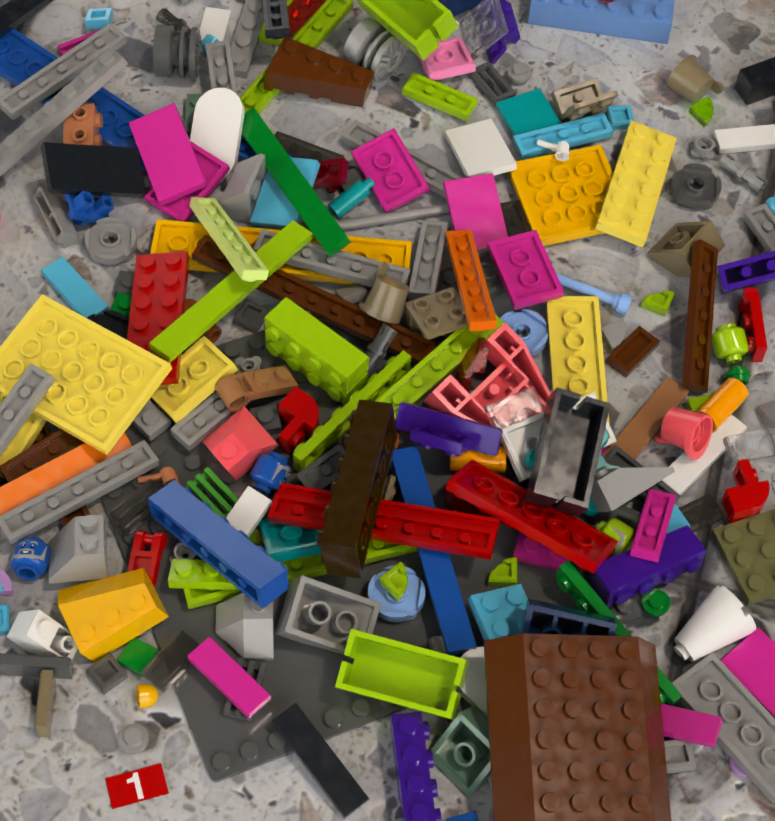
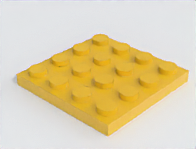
(563, 196)

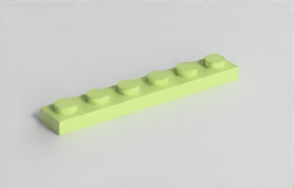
(229, 239)

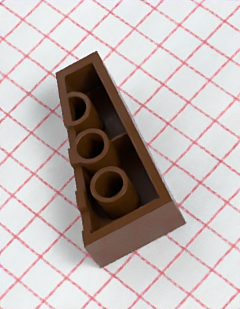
(318, 74)

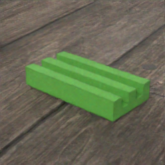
(200, 479)

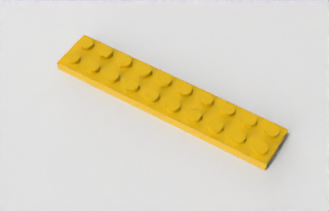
(185, 236)

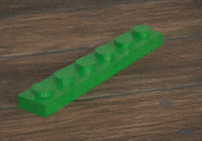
(587, 600)

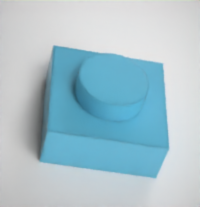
(98, 18)

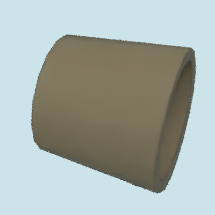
(692, 80)
(386, 297)

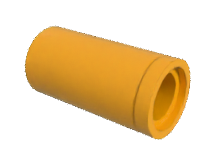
(725, 401)
(495, 463)

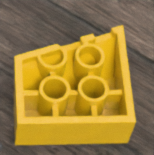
(110, 611)

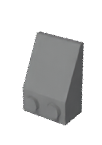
(324, 614)

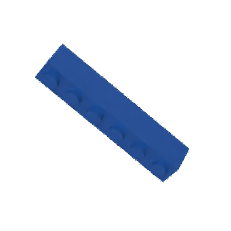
(219, 543)

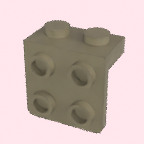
(581, 99)
(436, 314)

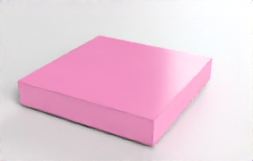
(448, 60)

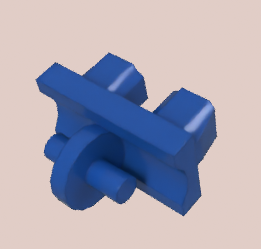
(86, 208)

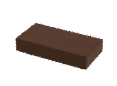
(632, 351)

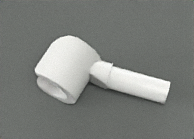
(562, 149)

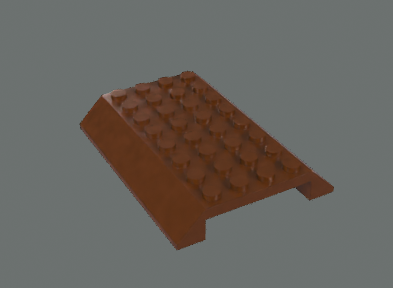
(575, 729)

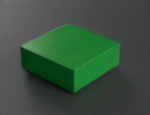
(137, 656)

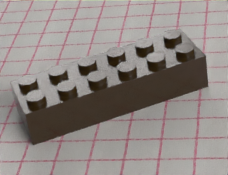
(358, 489)

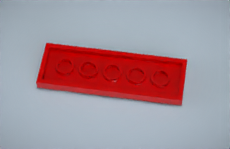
(158, 300)
(554, 529)

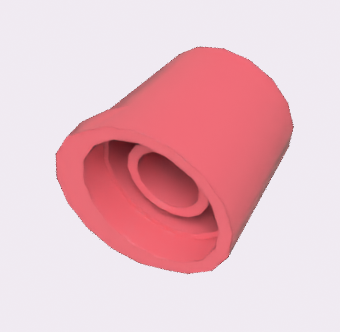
(687, 431)

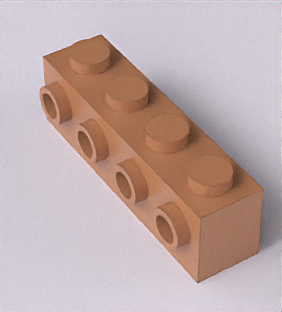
(83, 127)

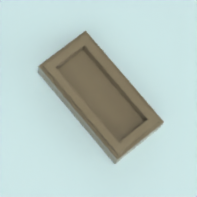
(45, 703)

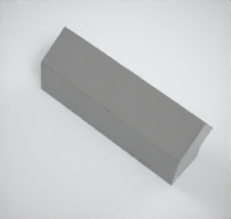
(56, 217)

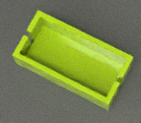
(413, 22)
(315, 351)
(403, 674)

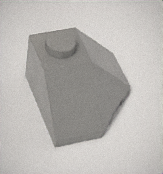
(246, 627)

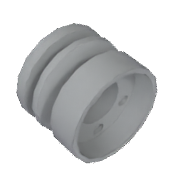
(374, 49)

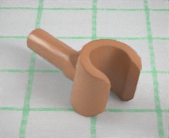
(166, 475)

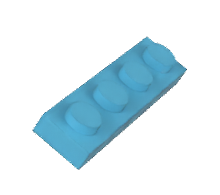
(573, 132)

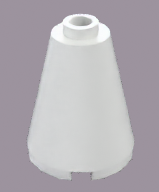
(713, 626)

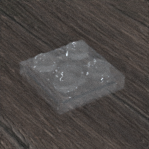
(483, 27)

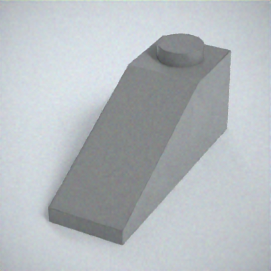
(620, 485)

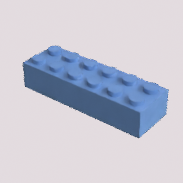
(621, 18)

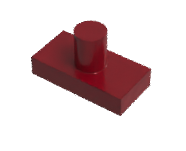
(331, 174)

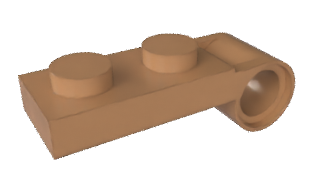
(241, 388)

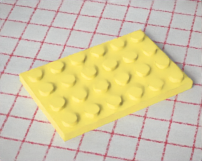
(97, 373)

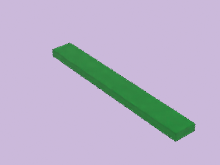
(294, 184)

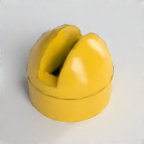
(146, 695)

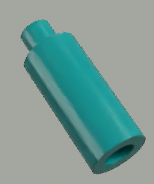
(351, 197)

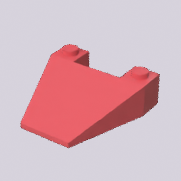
(513, 374)

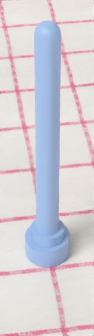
(618, 301)

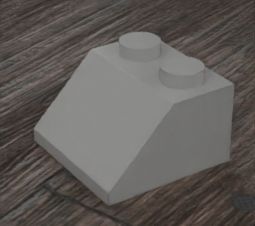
(243, 188)
(79, 551)

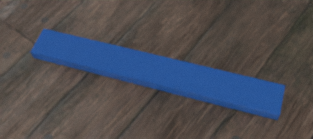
(435, 564)

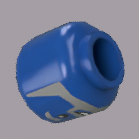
(270, 472)
(31, 558)

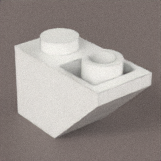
(42, 635)

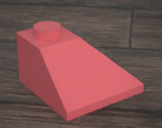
(239, 443)

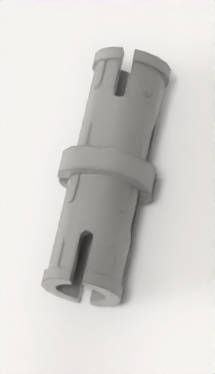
(743, 173)

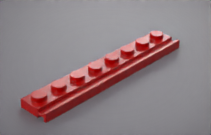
(395, 522)

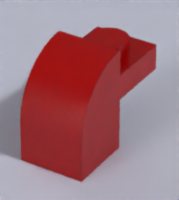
(302, 417)
(748, 496)

